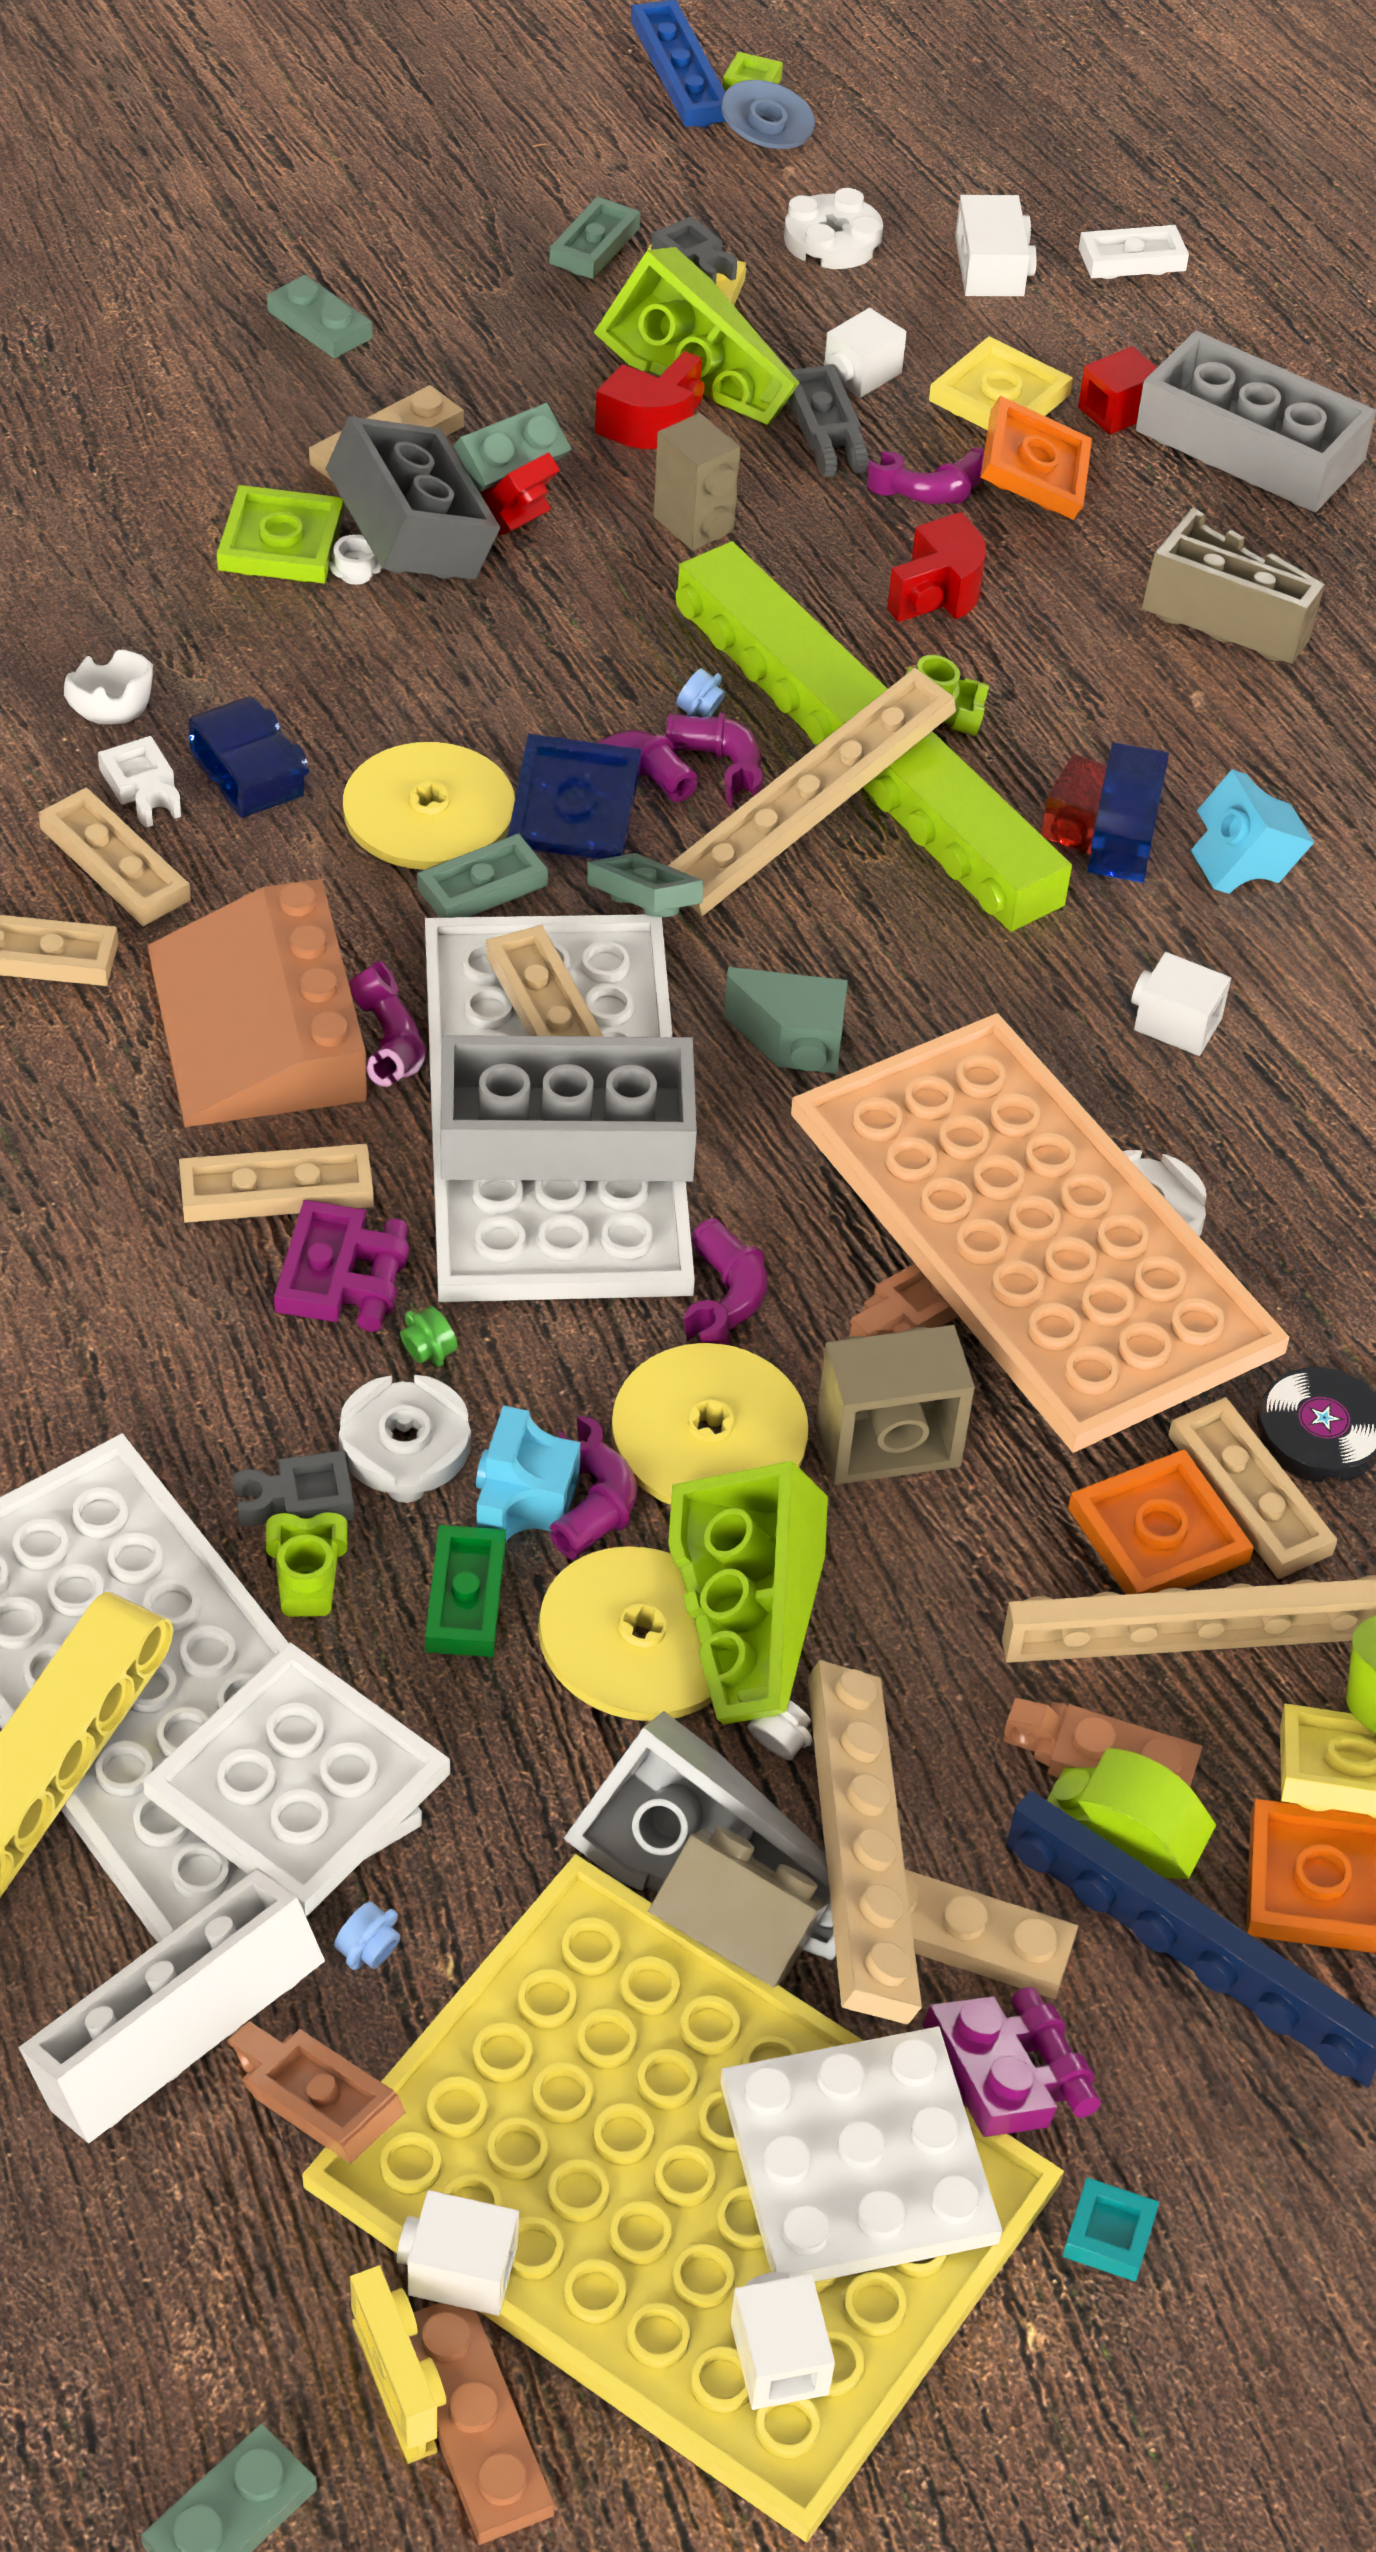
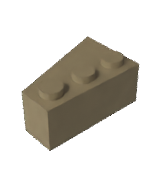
(1231, 592)

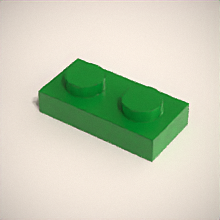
(465, 1591)

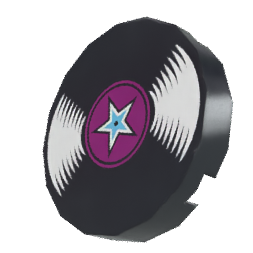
(1319, 1424)

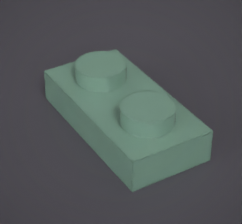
(594, 237)
(319, 316)
(511, 444)
(482, 878)
(645, 883)
(235, 2500)

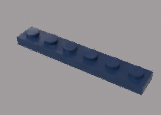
(1196, 1936)

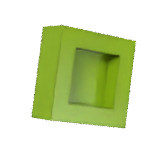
(752, 67)

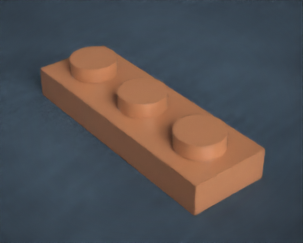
(481, 2426)

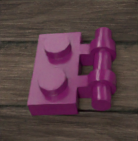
(322, 1259)
(997, 2074)

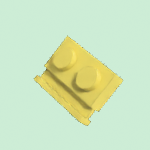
(406, 2385)

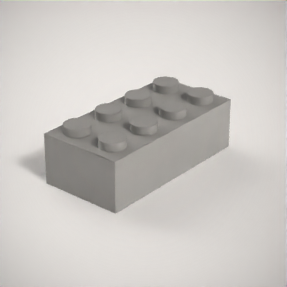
(1255, 420)
(567, 1108)

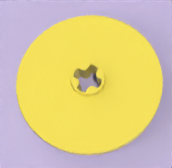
(427, 804)
(714, 1383)
(590, 1641)

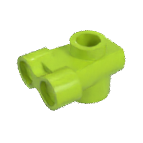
(967, 693)
(306, 1560)

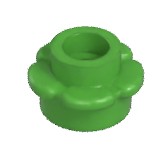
(428, 1336)

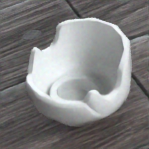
(110, 691)

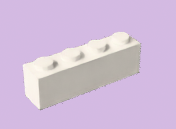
(172, 2005)

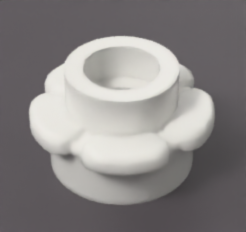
(353, 560)
(783, 1733)

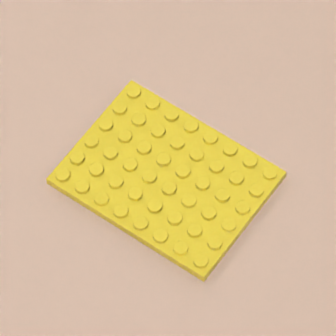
(594, 2104)

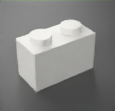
(994, 245)

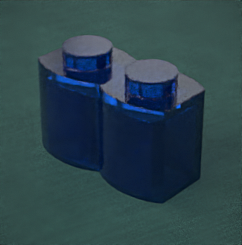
(248, 756)

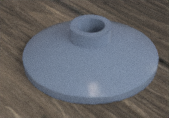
(768, 114)

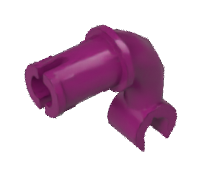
(946, 485)
(721, 737)
(658, 762)
(401, 1048)
(741, 1273)
(608, 1499)

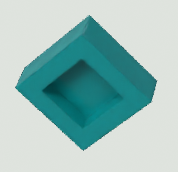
(1111, 2229)

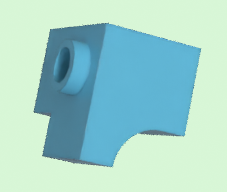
(1248, 835)
(525, 1476)

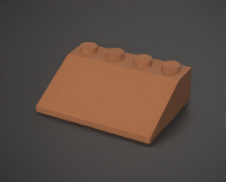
(259, 1008)

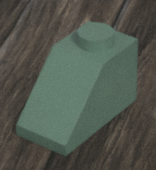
(788, 1016)

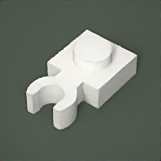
(142, 775)

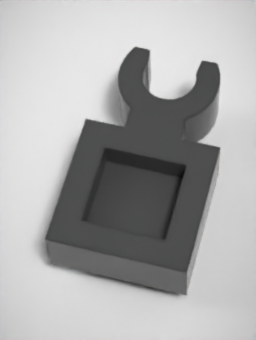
(698, 246)
(302, 1488)

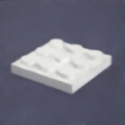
(297, 1777)
(860, 2156)

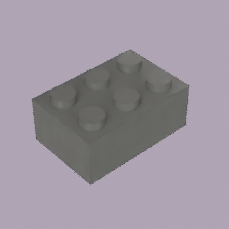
(412, 498)

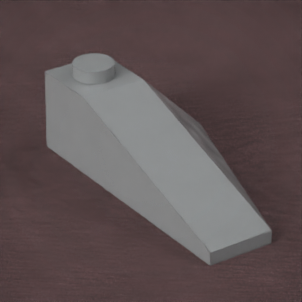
(673, 1788)

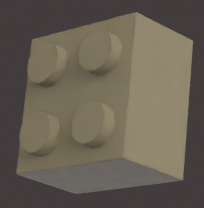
(894, 1404)

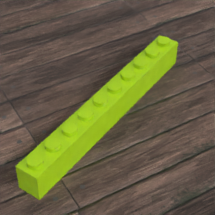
(823, 687)

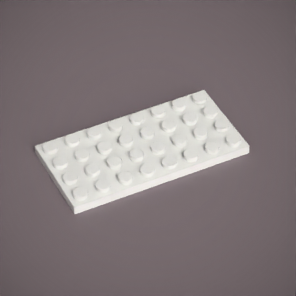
(554, 1234)
(119, 1531)

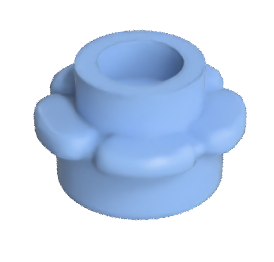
(701, 694)
(368, 1936)

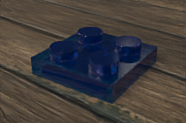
(575, 796)

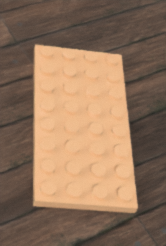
(1038, 1231)

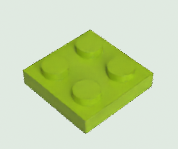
(281, 534)

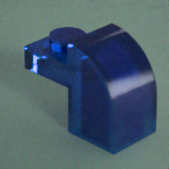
(1127, 812)

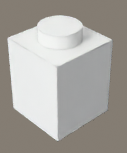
(866, 351)
(1180, 1003)
(460, 2252)
(781, 2339)

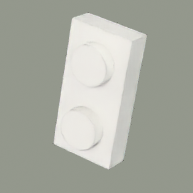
(1133, 251)

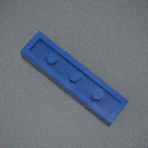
(679, 62)

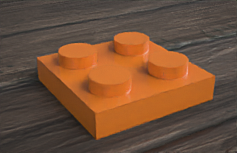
(1036, 458)
(1160, 1526)
(1312, 1876)

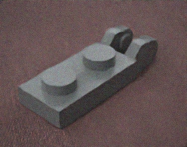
(827, 419)

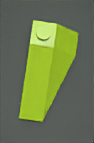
(677, 309)
(750, 1576)

